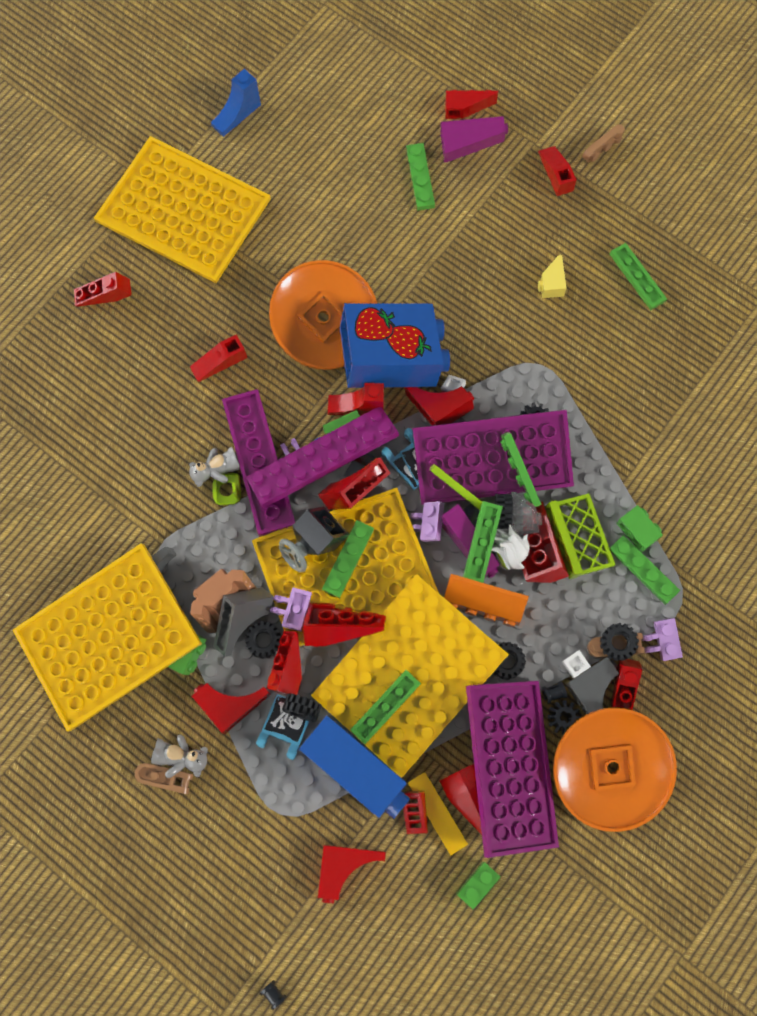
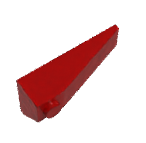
(544, 558)
(330, 625)
(462, 793)

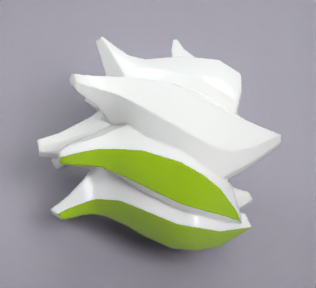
(511, 549)

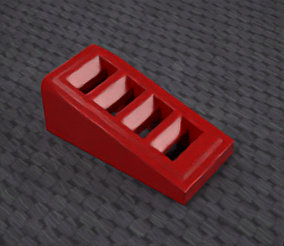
(420, 796)

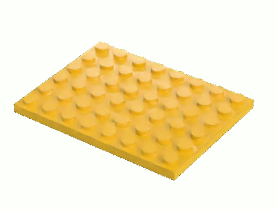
(182, 209)
(381, 574)
(106, 637)
(436, 647)

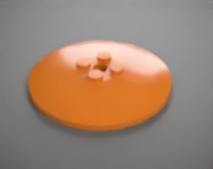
(304, 294)
(632, 792)

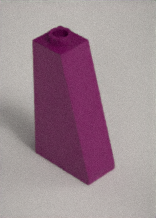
(471, 135)
(461, 532)

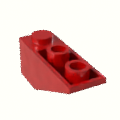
(464, 103)
(558, 170)
(103, 290)
(219, 358)
(286, 670)
(626, 684)

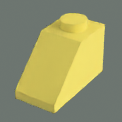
(553, 280)

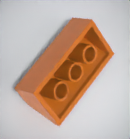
(486, 600)

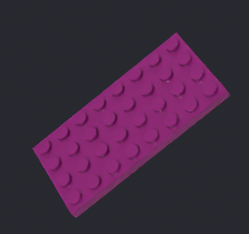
(477, 461)
(511, 768)

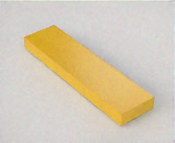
(439, 815)

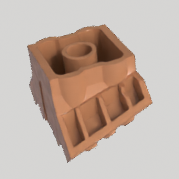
(210, 595)

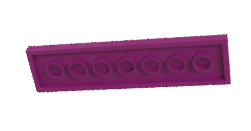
(254, 452)
(322, 456)

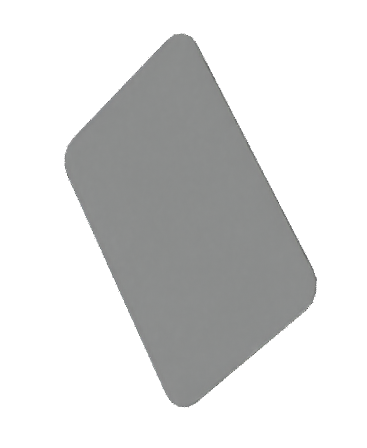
(554, 624)

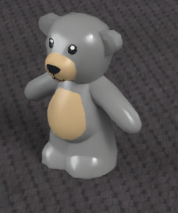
(214, 467)
(179, 757)

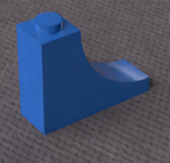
(241, 103)

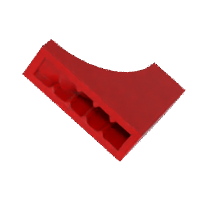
(363, 400)
(441, 407)
(351, 490)
(227, 710)
(338, 865)

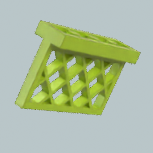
(564, 536)

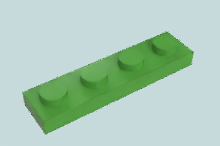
(420, 176)
(638, 276)
(516, 462)
(482, 541)
(348, 559)
(644, 570)
(385, 706)

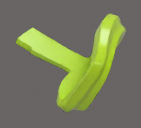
(235, 497)

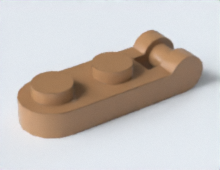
(604, 143)
(618, 642)
(155, 776)

